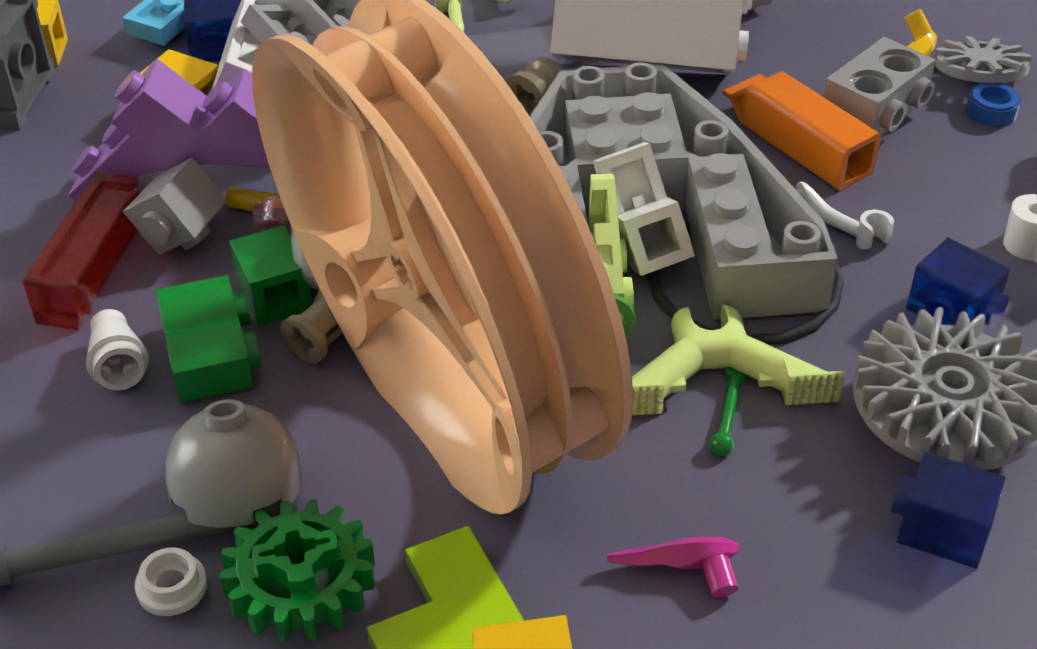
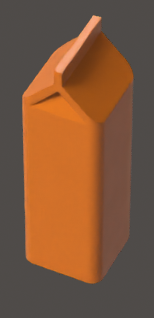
(806, 128)

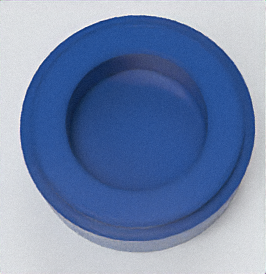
(993, 104)

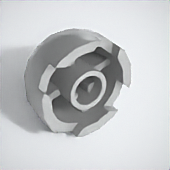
(231, 464)

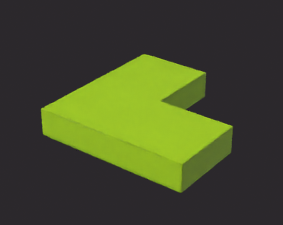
(459, 595)

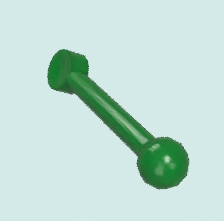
(722, 443)

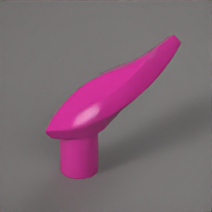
(703, 553)

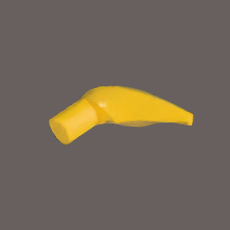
(923, 35)

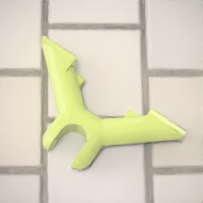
(729, 347)

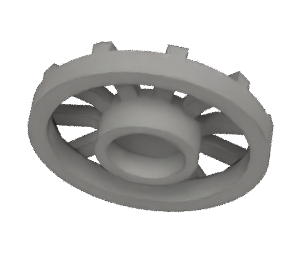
(982, 60)

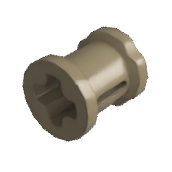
(316, 331)

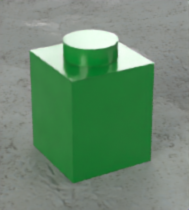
(270, 275)

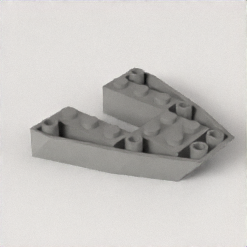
(748, 224)

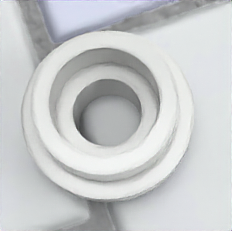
(167, 568)

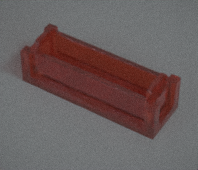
(82, 252)

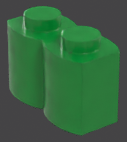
(206, 338)

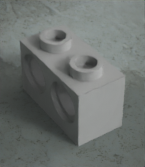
(882, 85)

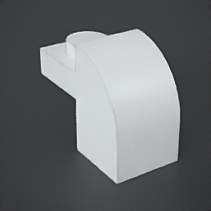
(646, 216)

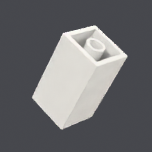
(666, 32)

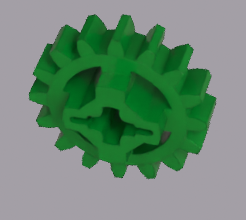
(298, 570)

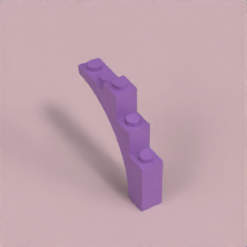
(169, 121)

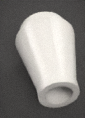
(115, 352)

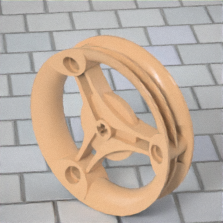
(446, 245)

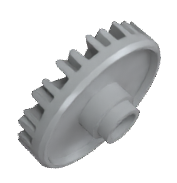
(949, 390)

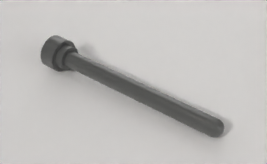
(108, 543)

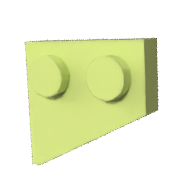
(605, 232)

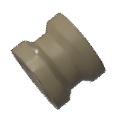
(533, 82)

